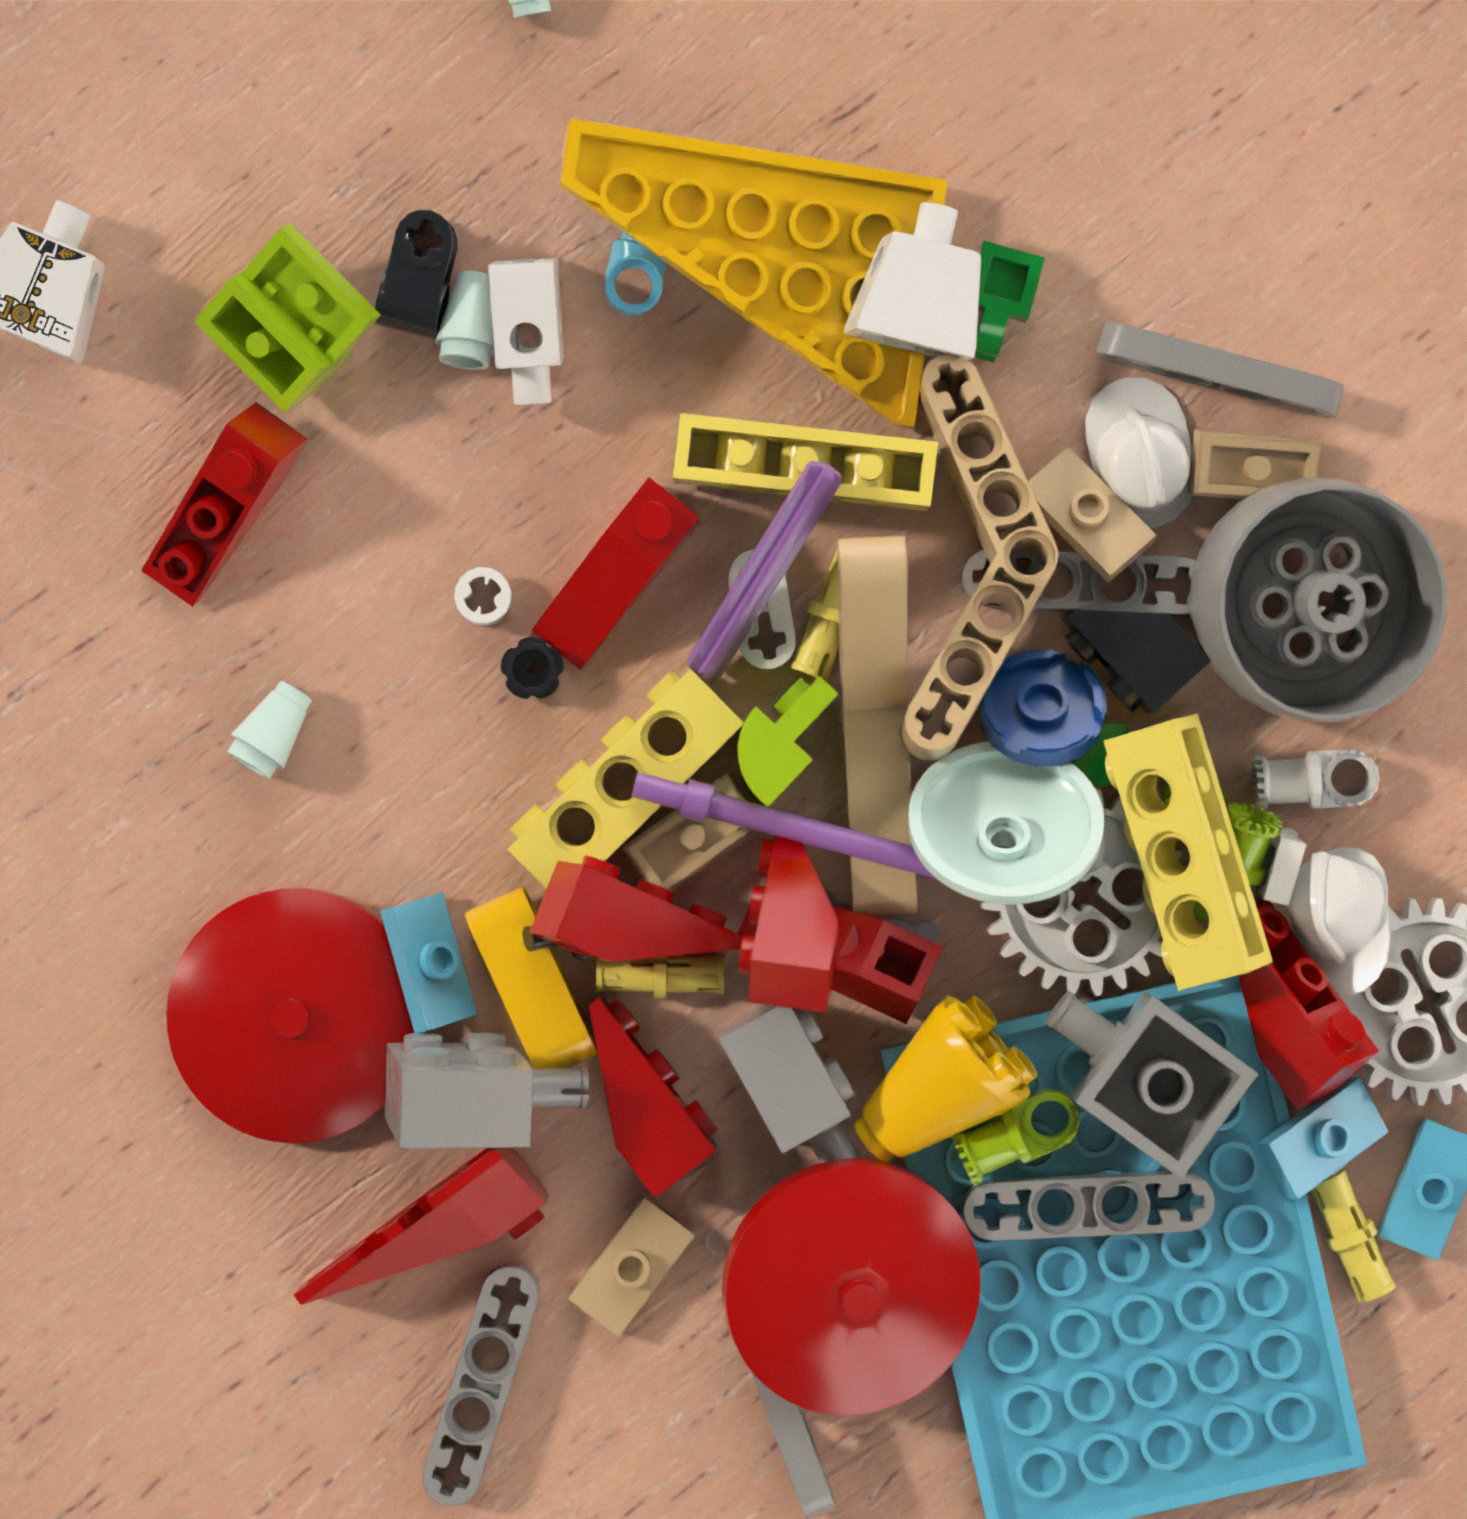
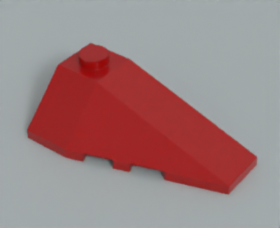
(463, 1211)

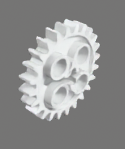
(1049, 937)
(1388, 1020)

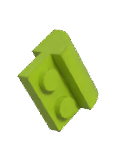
(288, 319)
(768, 749)

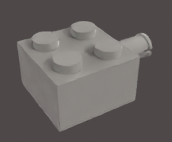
(1153, 1077)
(790, 1081)
(470, 1092)

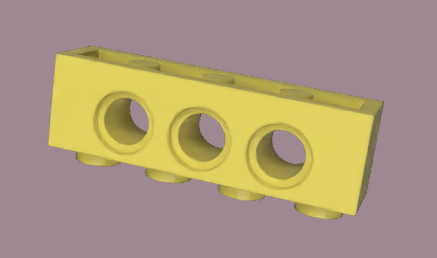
(773, 456)
(707, 727)
(1215, 871)

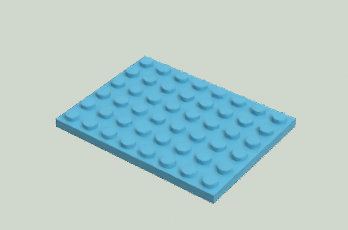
(1154, 1360)

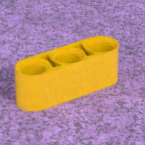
(531, 984)

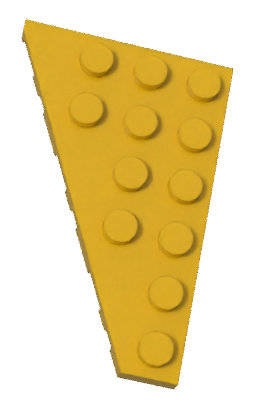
(764, 236)

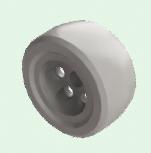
(1393, 619)

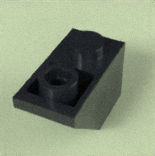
(1141, 651)

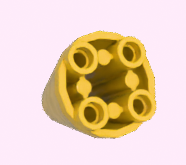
(945, 1082)

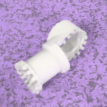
(1309, 779)

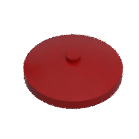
(288, 1015)
(850, 1286)

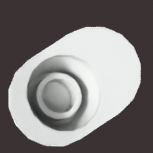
(1141, 448)
(1343, 917)

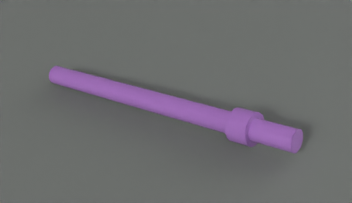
(700, 801)

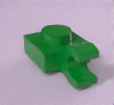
(1005, 293)

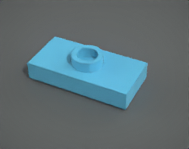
(428, 962)
(1322, 1138)
(1427, 1190)

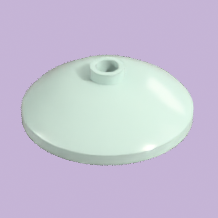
(987, 801)

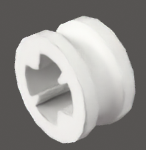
(464, 592)

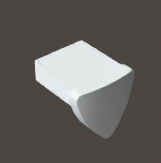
(1281, 867)

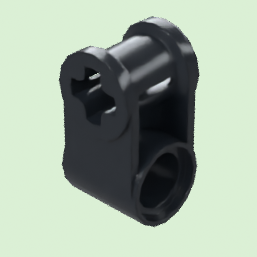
(415, 287)

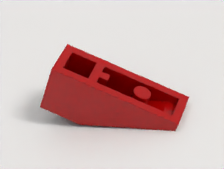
(616, 573)

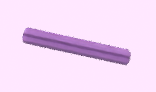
(764, 570)

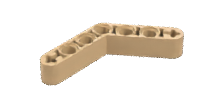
(999, 538)
(873, 711)

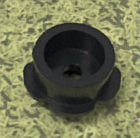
(532, 651)

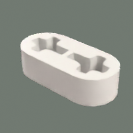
(780, 620)

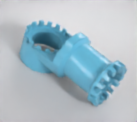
(631, 255)

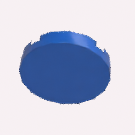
(1043, 709)

